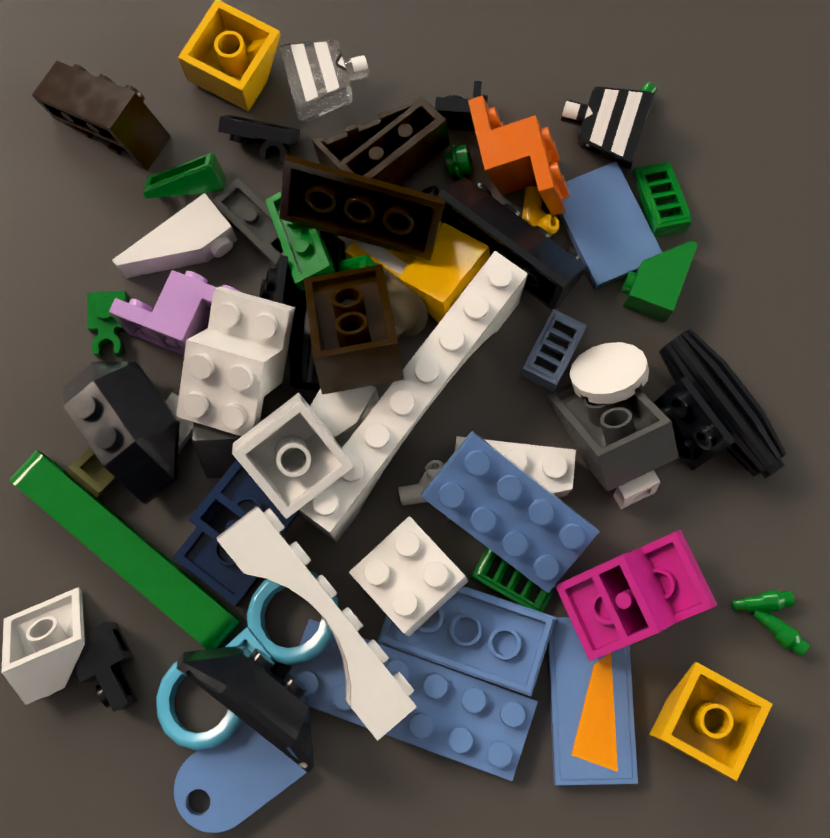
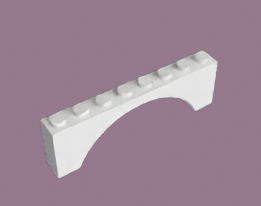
(463, 329)

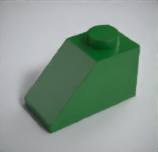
(658, 282)

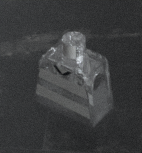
(320, 76)

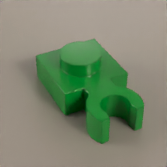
(103, 323)

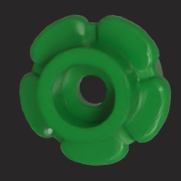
(459, 161)

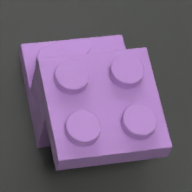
(177, 315)

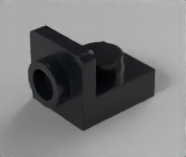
(457, 110)

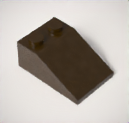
(352, 329)

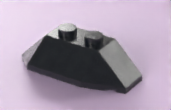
(126, 425)
(256, 695)

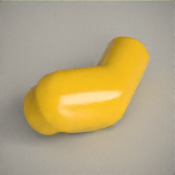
(535, 215)

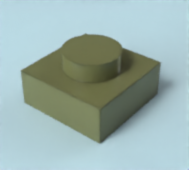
(90, 473)

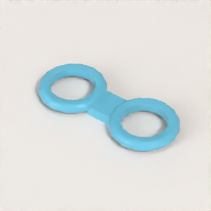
(252, 637)

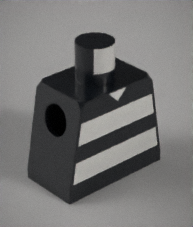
(610, 122)

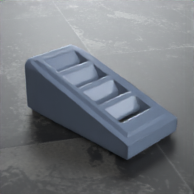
(541, 375)

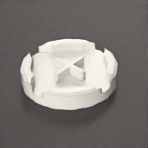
(609, 372)

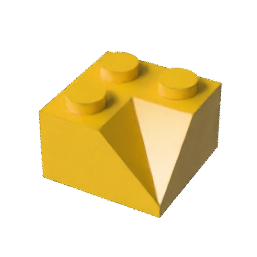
(230, 54)
(712, 720)

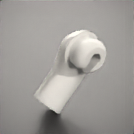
(412, 493)

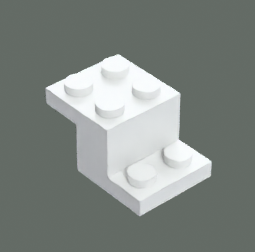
(234, 361)

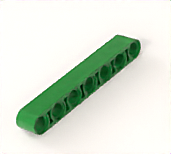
(125, 551)

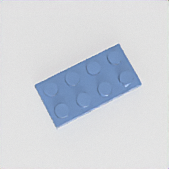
(509, 512)

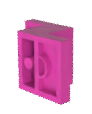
(635, 595)

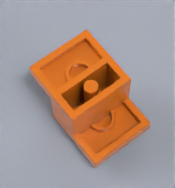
(519, 155)

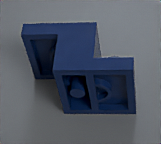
(224, 506)

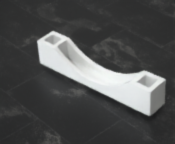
(370, 688)

